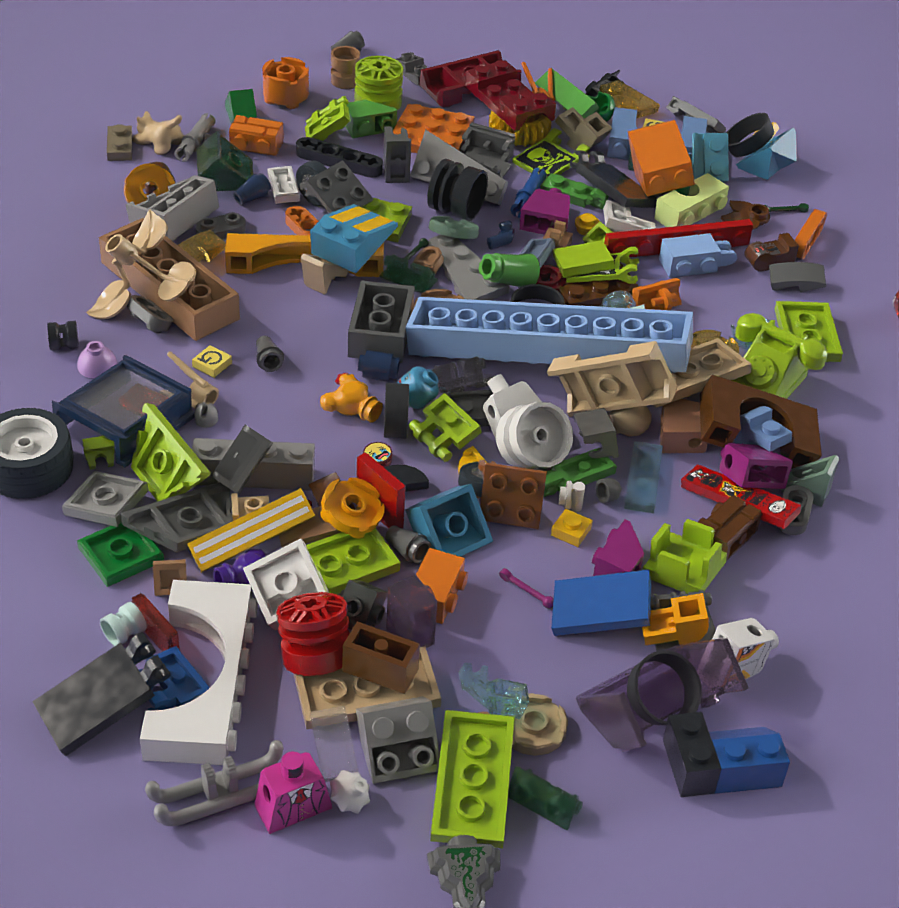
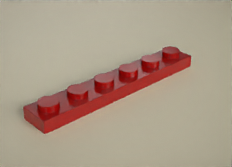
(650, 240)

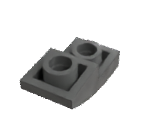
(411, 66)
(806, 275)

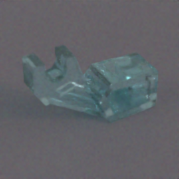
(498, 695)

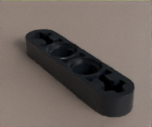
(331, 154)

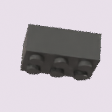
(380, 319)

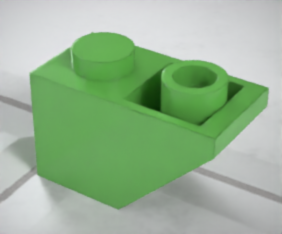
(369, 118)

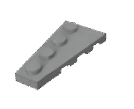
(434, 150)
(462, 269)

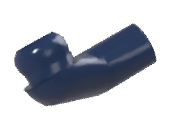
(504, 236)

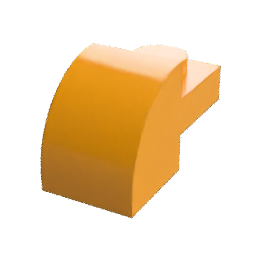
(683, 621)

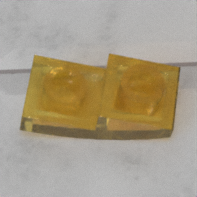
(203, 246)

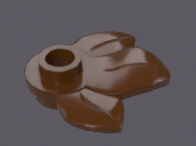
(742, 210)

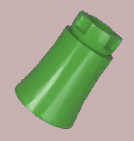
(510, 269)

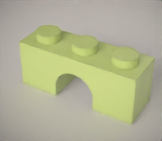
(704, 199)

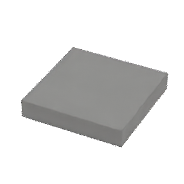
(105, 498)

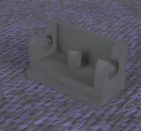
(488, 142)
(396, 156)
(597, 427)
(242, 459)

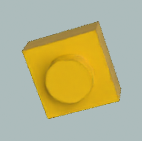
(571, 527)

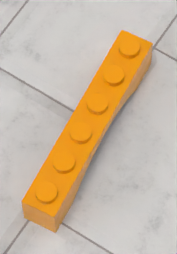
(260, 251)

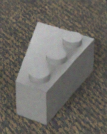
(179, 207)

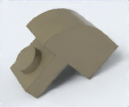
(583, 131)

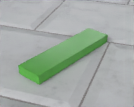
(568, 95)

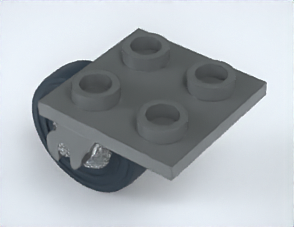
(331, 187)

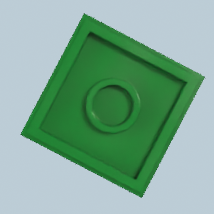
(119, 553)

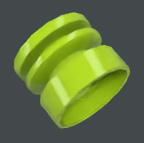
(379, 80)

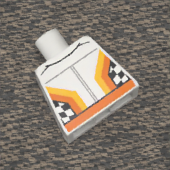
(749, 643)

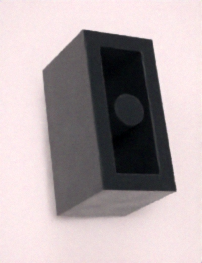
(691, 754)

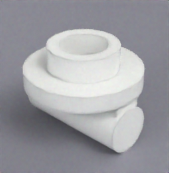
(572, 496)

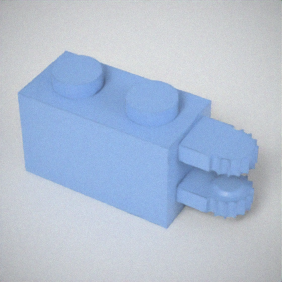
(695, 255)

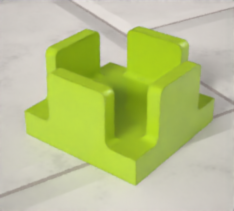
(685, 560)

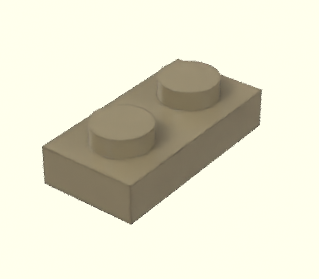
(119, 142)

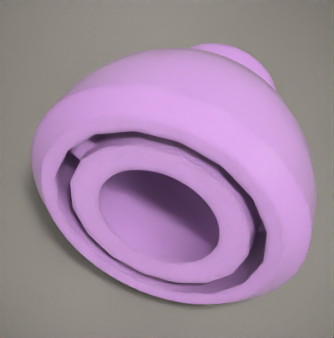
(95, 360)

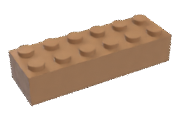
(204, 305)

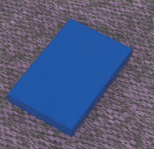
(602, 603)

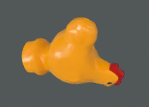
(352, 399)

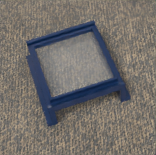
(115, 404)

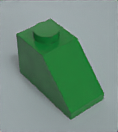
(240, 103)

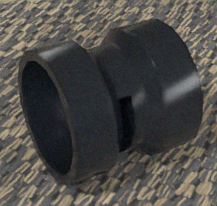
(69, 332)

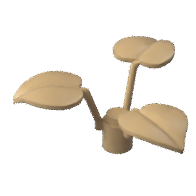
(148, 237)

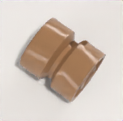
(343, 66)

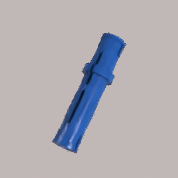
(524, 194)

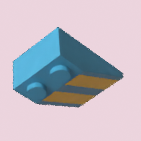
(350, 236)

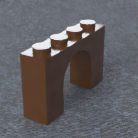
(724, 402)

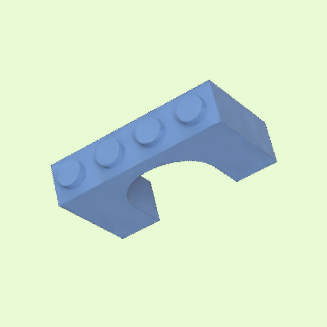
(625, 120)

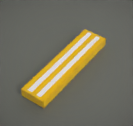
(250, 530)

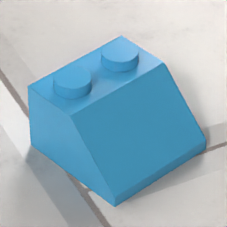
(451, 521)

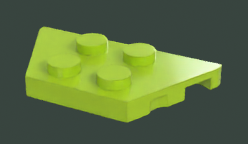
(165, 458)

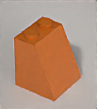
(660, 158)

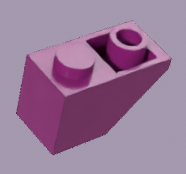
(620, 553)

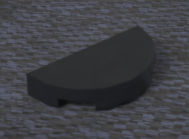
(409, 476)

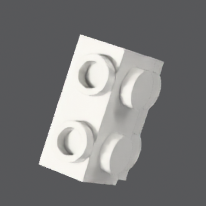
(283, 576)

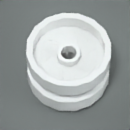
(534, 435)

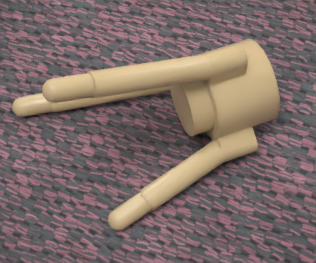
(200, 389)

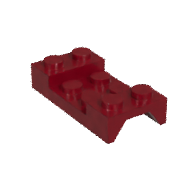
(447, 81)
(506, 96)

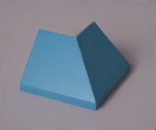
(771, 157)

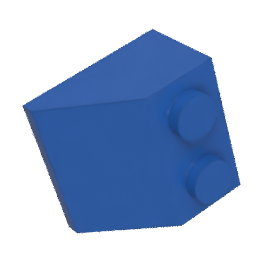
(750, 759)

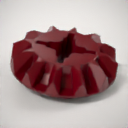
(556, 278)

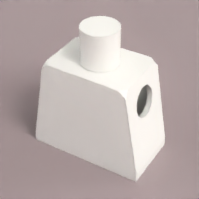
(506, 398)

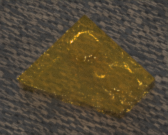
(630, 98)

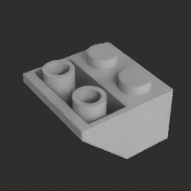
(399, 739)

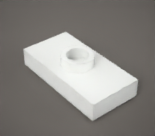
(283, 184)

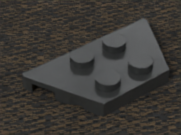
(182, 517)

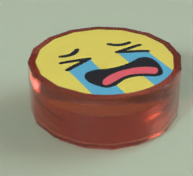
(380, 452)

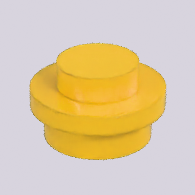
(585, 223)

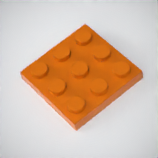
(443, 124)

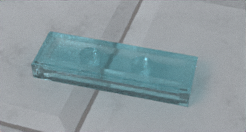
(643, 477)

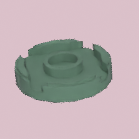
(459, 229)

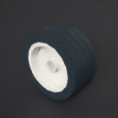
(33, 453)

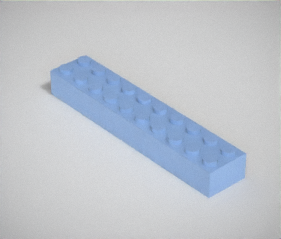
(543, 331)

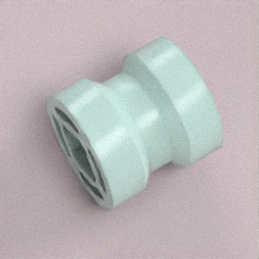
(126, 622)

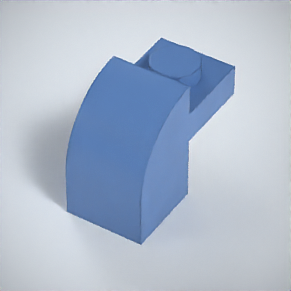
(762, 430)

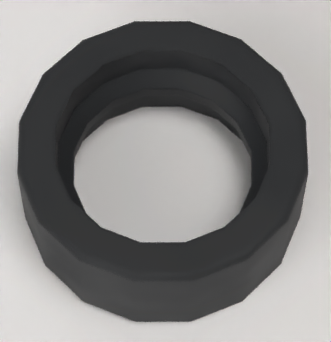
(396, 410)

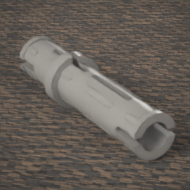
(192, 140)

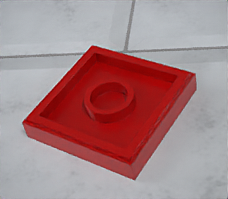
(389, 487)

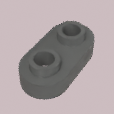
(223, 224)
(150, 313)
(803, 497)

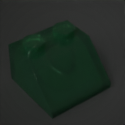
(223, 163)

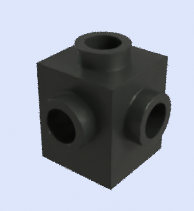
(364, 603)

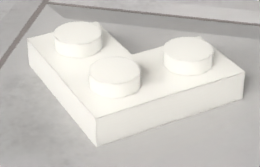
(619, 218)

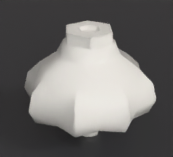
(350, 791)

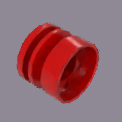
(313, 633)

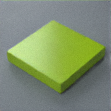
(583, 259)

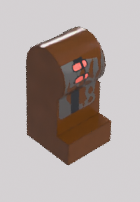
(772, 252)

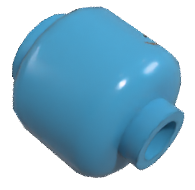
(422, 386)

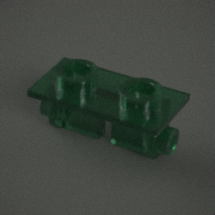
(399, 273)
(543, 797)

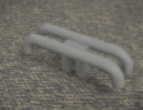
(219, 787)

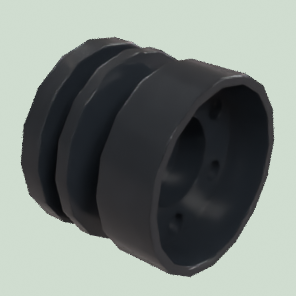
(457, 189)

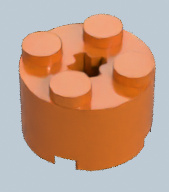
(285, 82)

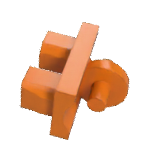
(658, 296)

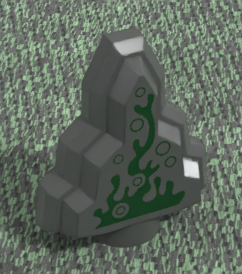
(465, 870)

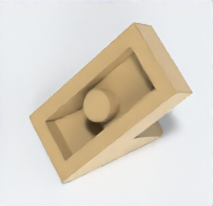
(320, 272)

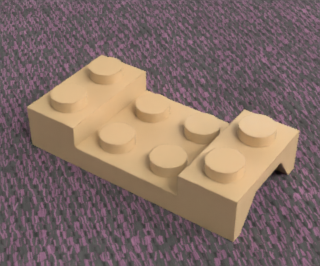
(615, 380)

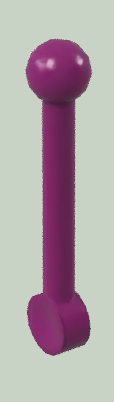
(507, 576)

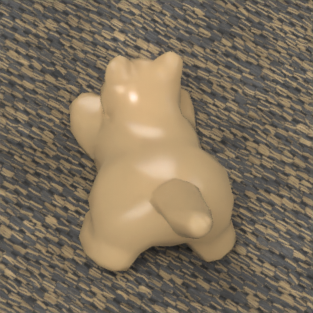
(158, 133)

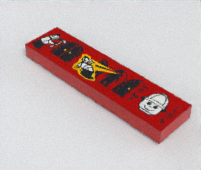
(719, 488)

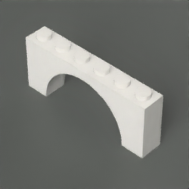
(204, 727)

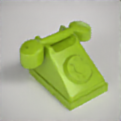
(776, 356)

